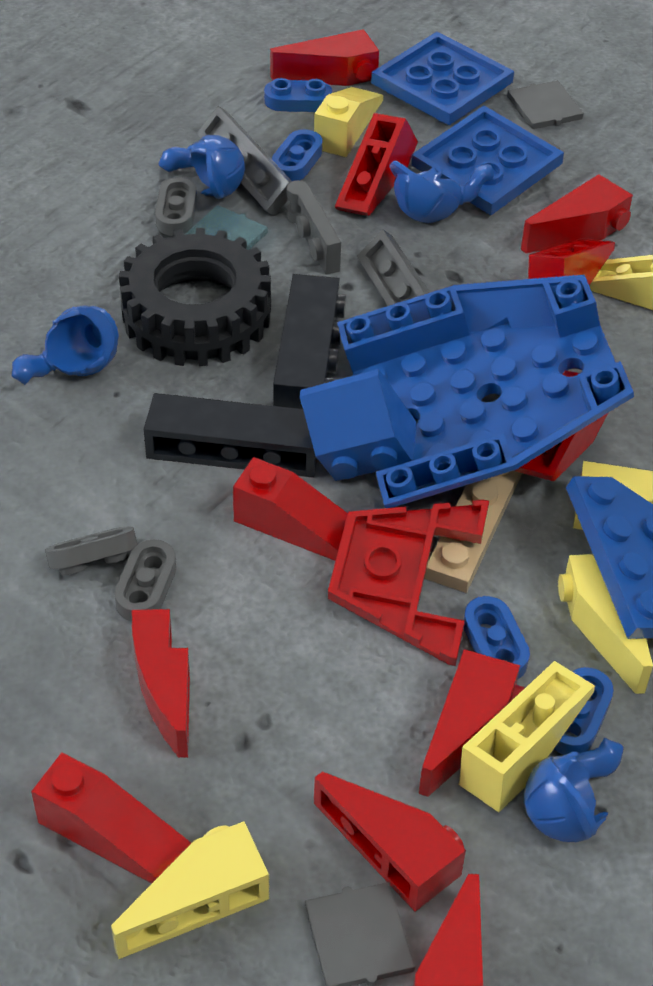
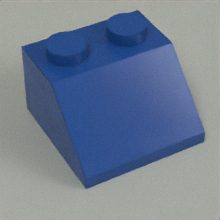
(358, 425)

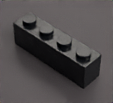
(308, 338)
(227, 434)

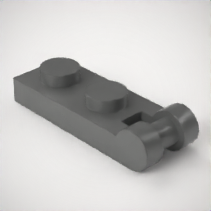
(314, 226)

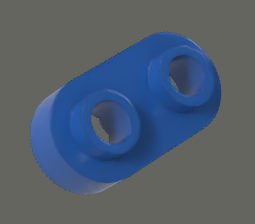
(295, 94)
(299, 153)
(502, 639)
(591, 716)

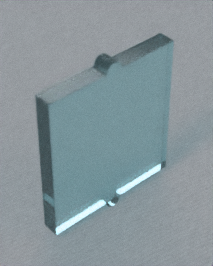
(233, 224)

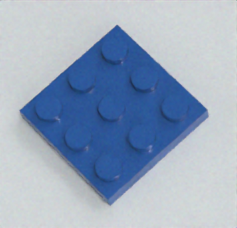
(442, 78)
(491, 139)

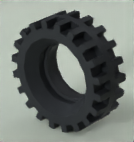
(195, 329)

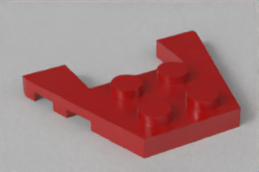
(385, 567)

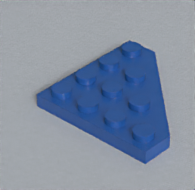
(621, 539)

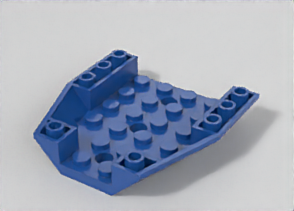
(481, 341)

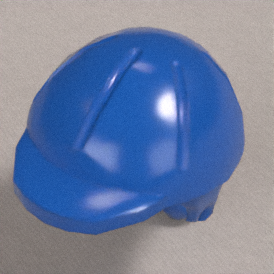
(216, 161)
(431, 199)
(77, 344)
(560, 792)

